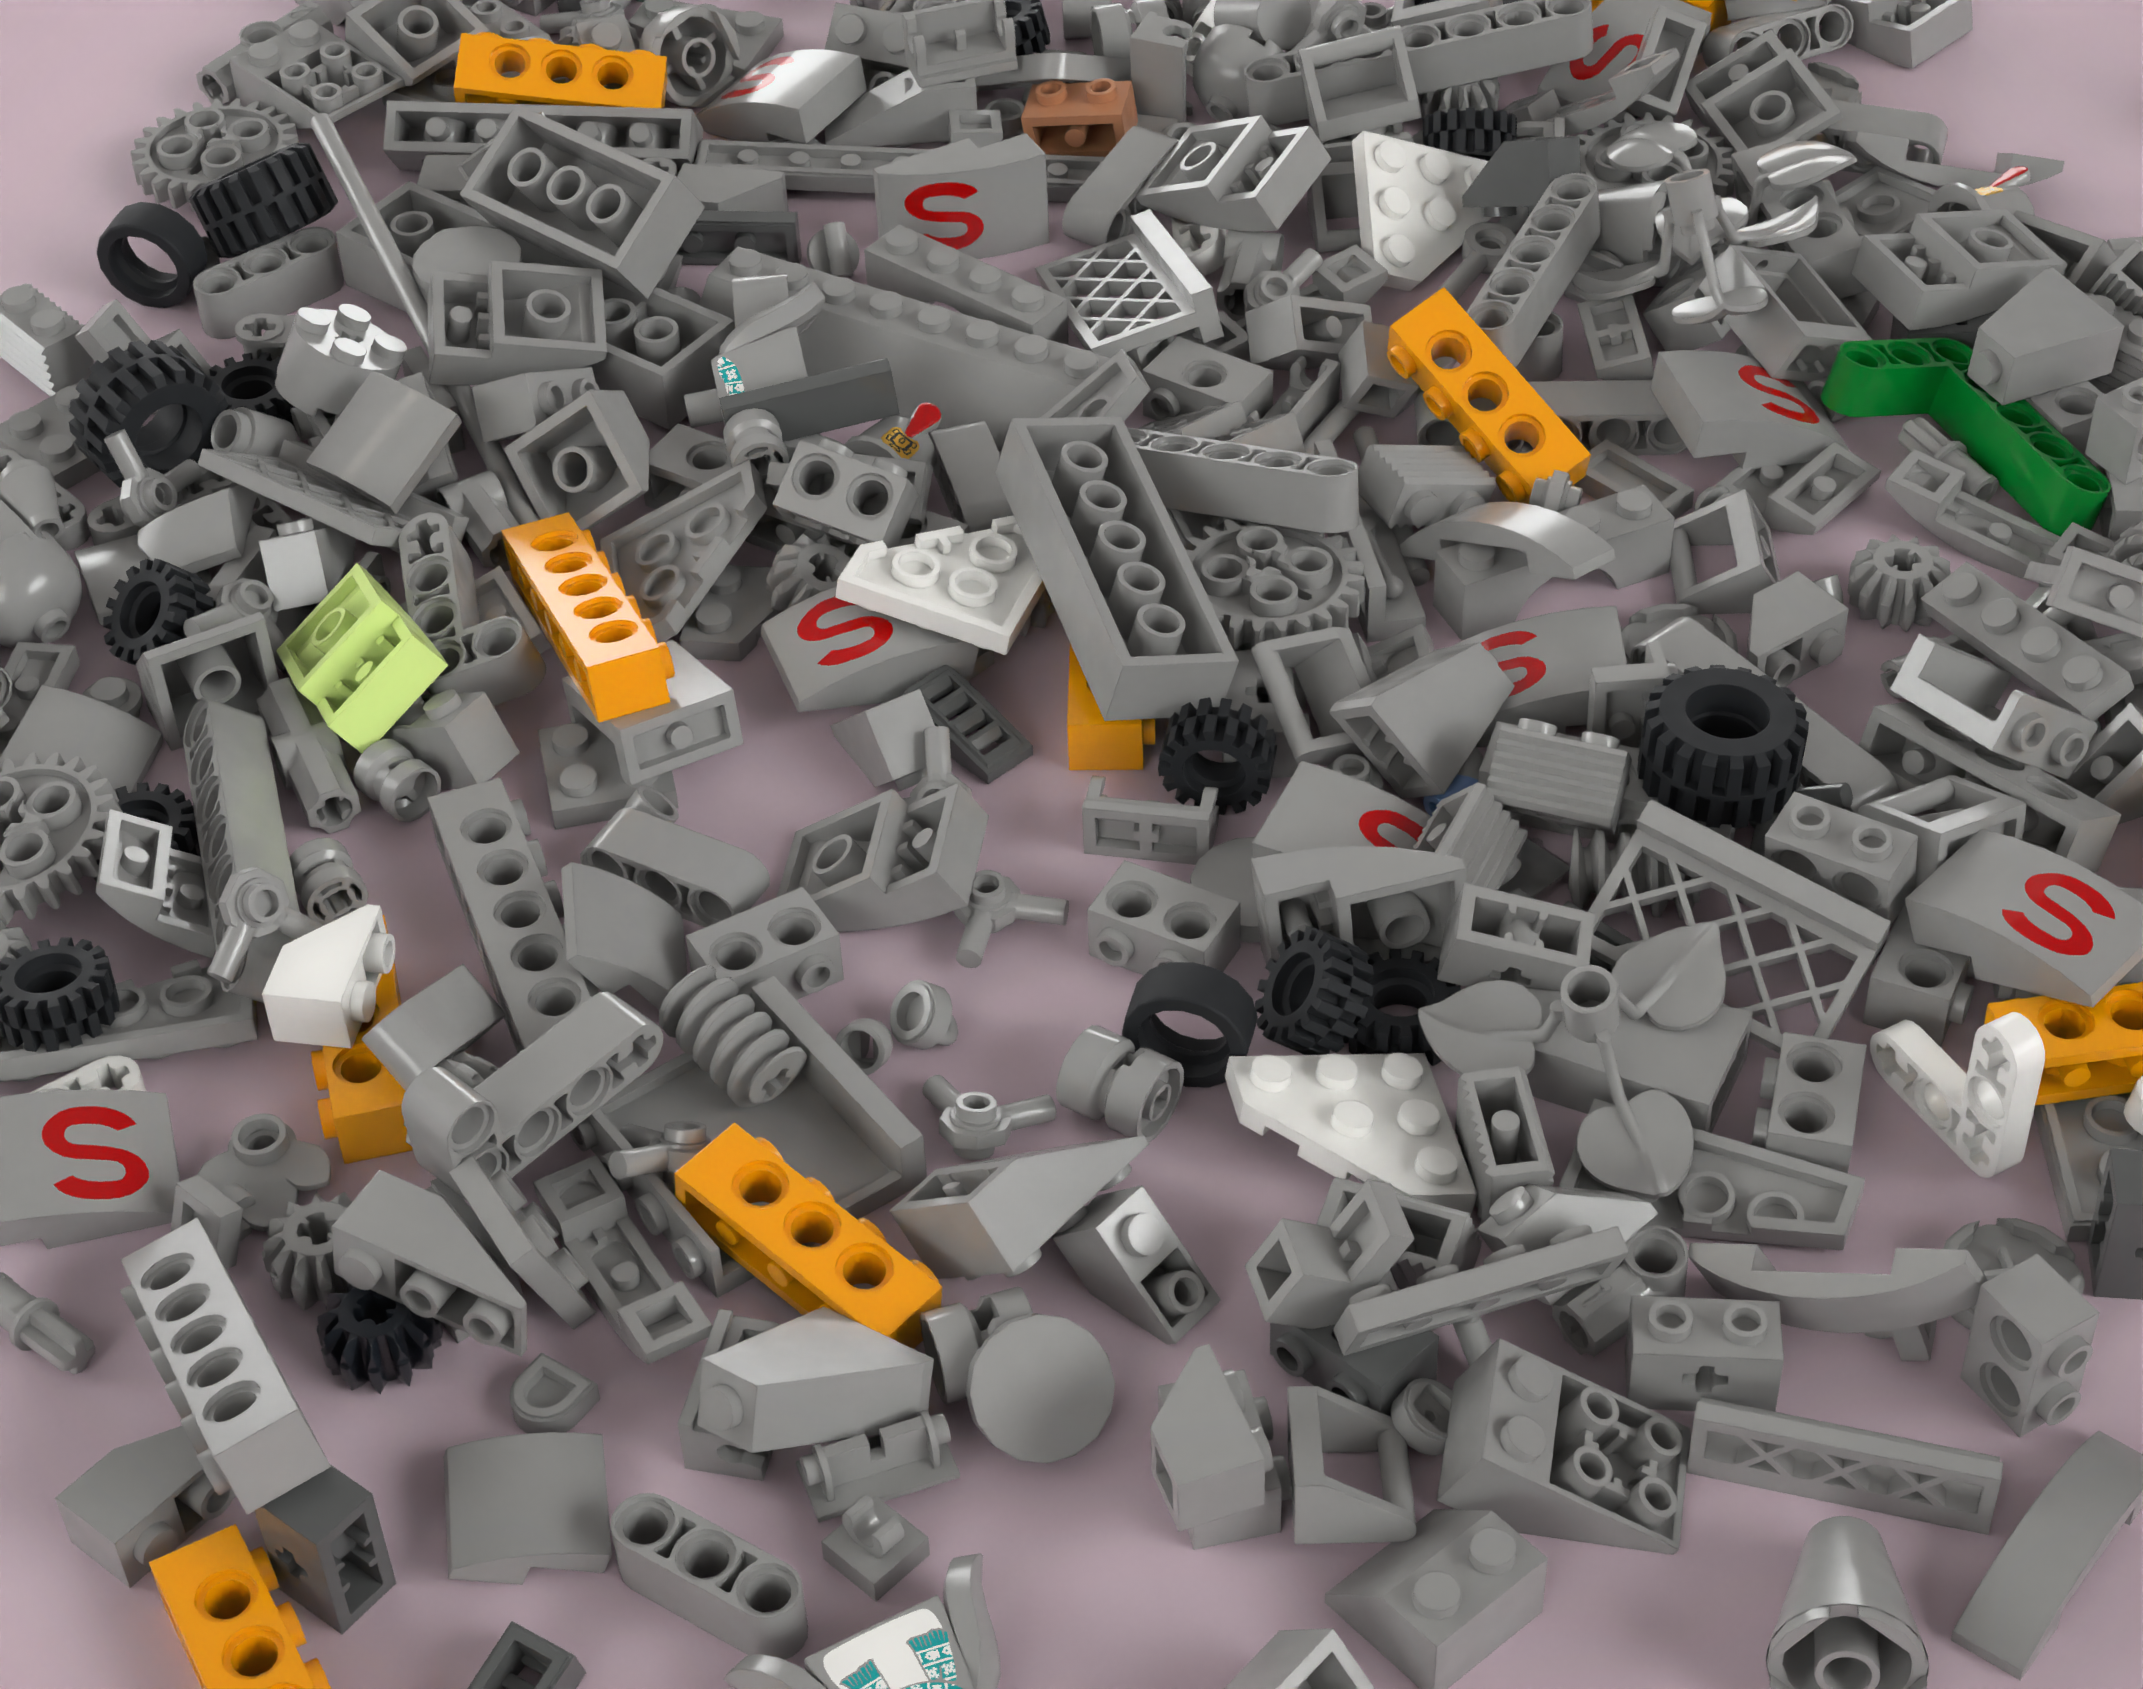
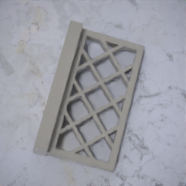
(1163, 273)
(311, 493)
(2094, 589)
(1761, 885)

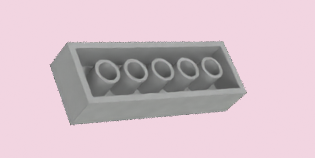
(1114, 567)

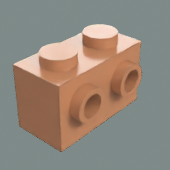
(1079, 116)

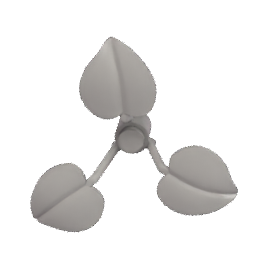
(1782, 168)
(1694, 210)
(1672, 977)

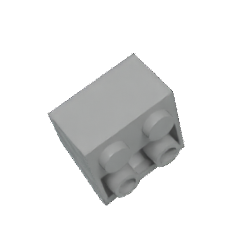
(873, 36)

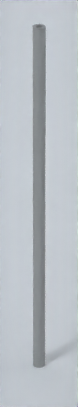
(416, 306)

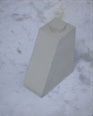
(2044, 341)
(1426, 717)
(811, 1384)

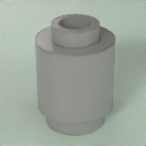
(250, 432)

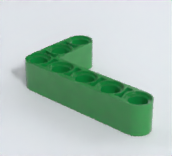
(2006, 440)

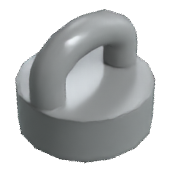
(923, 1016)

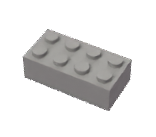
(582, 200)

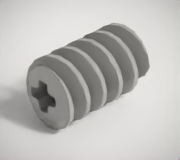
(1593, 864)
(730, 1038)

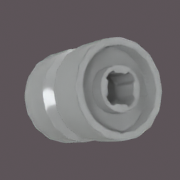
(1113, 28)
(1113, 1081)
(955, 1334)

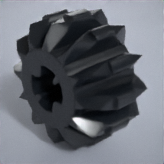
(375, 1338)

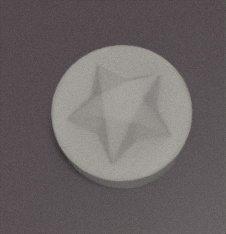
(1423, 1415)

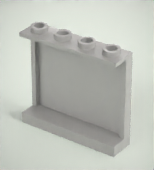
(823, 1124)

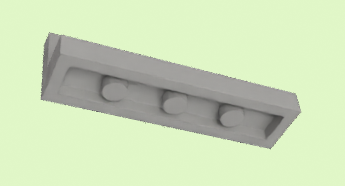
(1379, 615)
(1844, 1465)

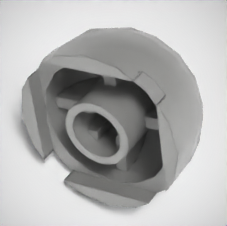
(698, 53)
(1220, 70)
(36, 590)

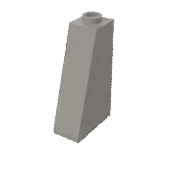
(1689, 1064)

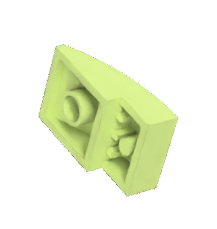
(360, 659)

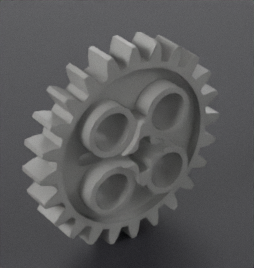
(204, 146)
(1707, 154)
(1276, 580)
(49, 830)

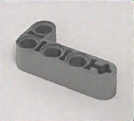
(444, 604)
(533, 1095)

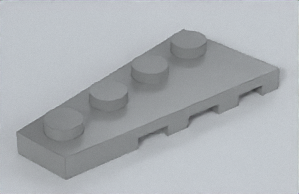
(151, 1024)
(1749, 1195)

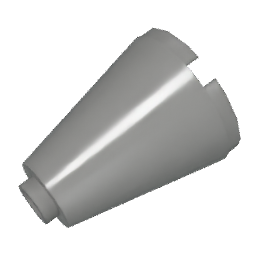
(1630, 225)
(1846, 1617)

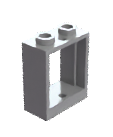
(1803, 319)

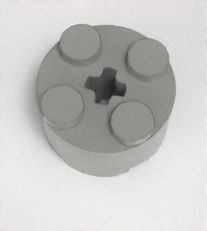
(332, 357)

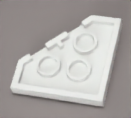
(1412, 204)
(950, 582)
(1358, 1119)

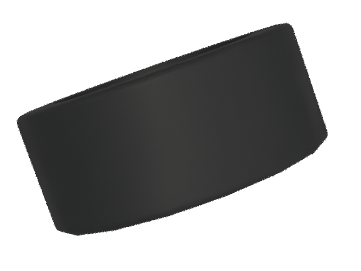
(136, 278)
(1200, 992)

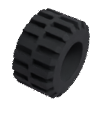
(264, 200)
(133, 387)
(1722, 745)

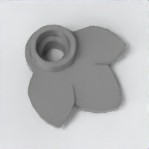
(268, 1165)

